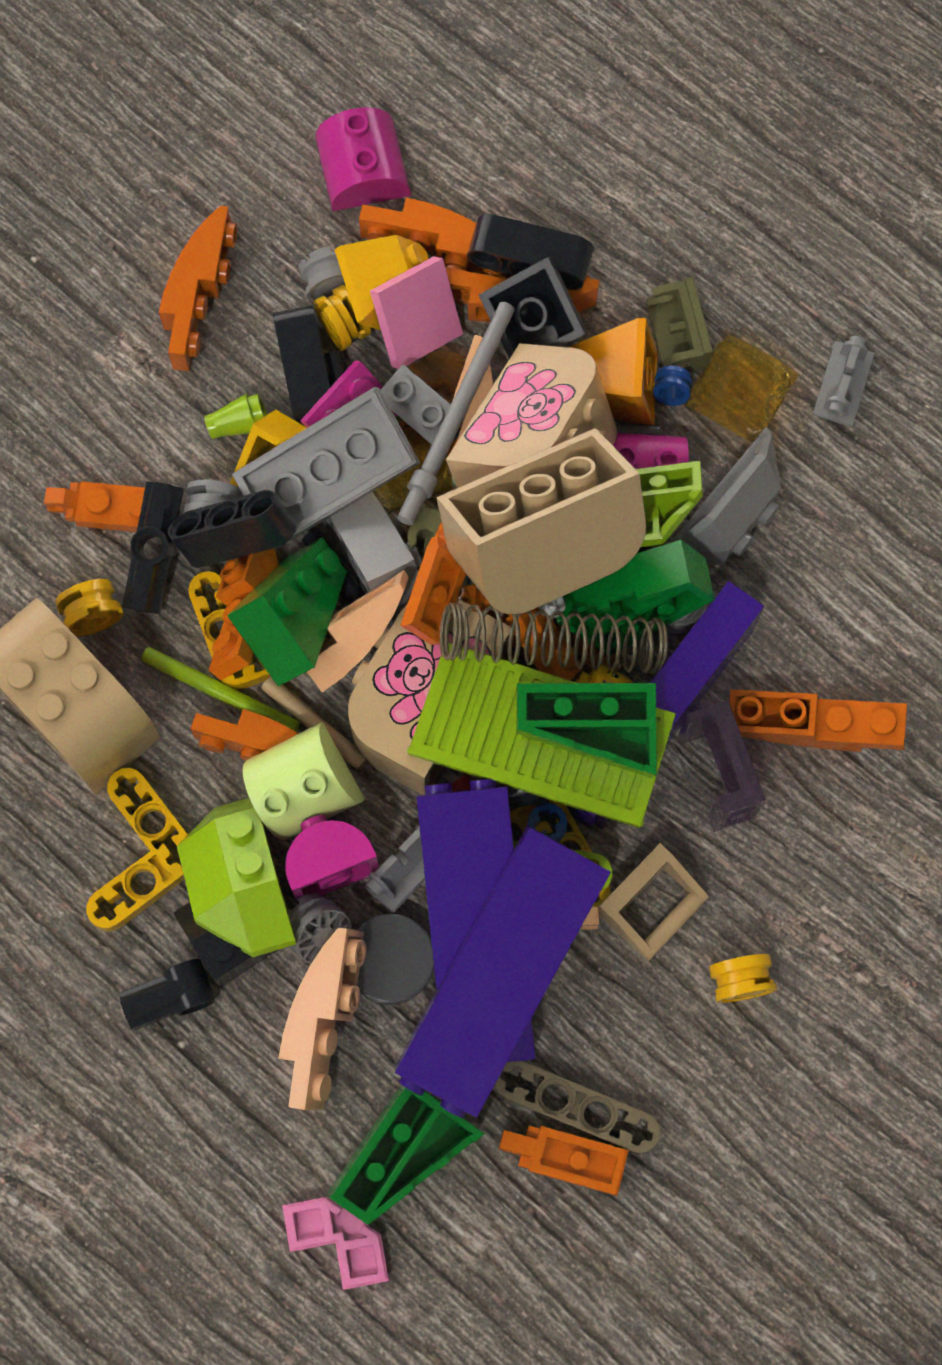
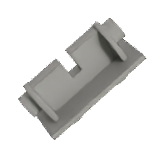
(844, 381)
(416, 403)
(399, 874)

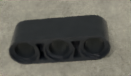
(515, 245)
(301, 358)
(232, 529)

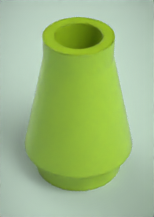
(236, 416)

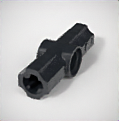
(148, 576)

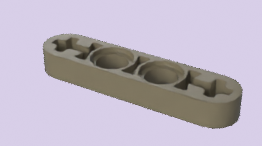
(573, 1113)

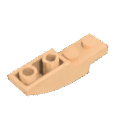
(325, 995)

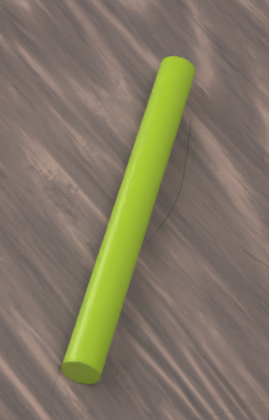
(213, 687)

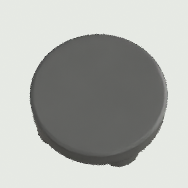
(396, 959)

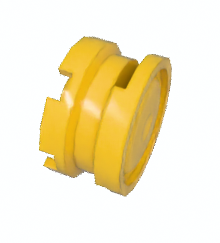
(339, 318)
(89, 607)
(742, 978)

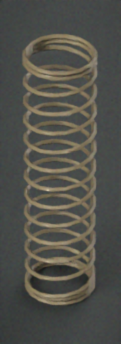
(645, 654)

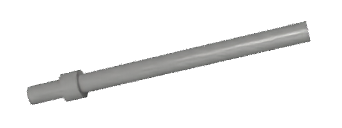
(424, 479)

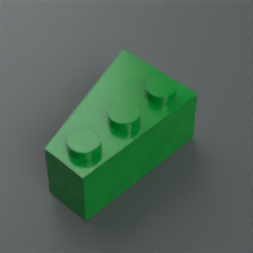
(653, 584)
(291, 611)
(593, 720)
(399, 1153)

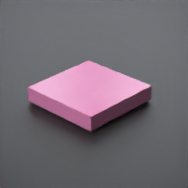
(416, 312)

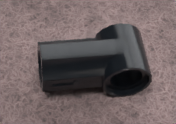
(179, 991)

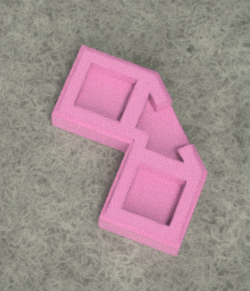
(327, 1223)

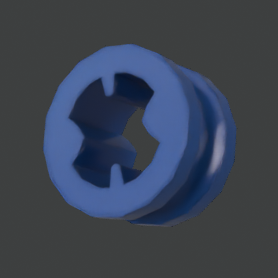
(672, 385)
(551, 810)

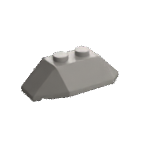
(736, 505)

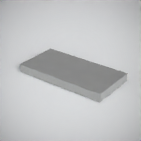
(332, 461)

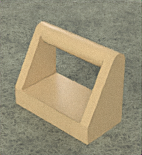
(634, 884)

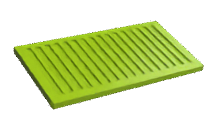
(472, 729)

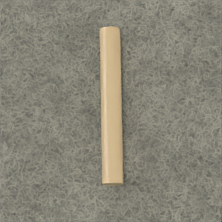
(310, 718)

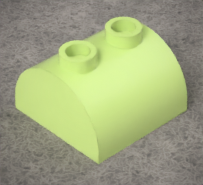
(299, 782)

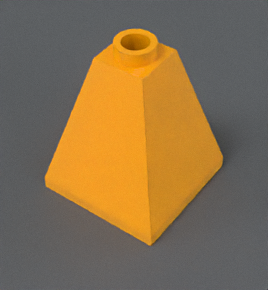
(627, 369)

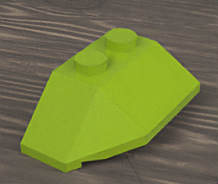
(668, 498)
(235, 880)

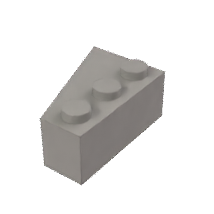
(375, 545)

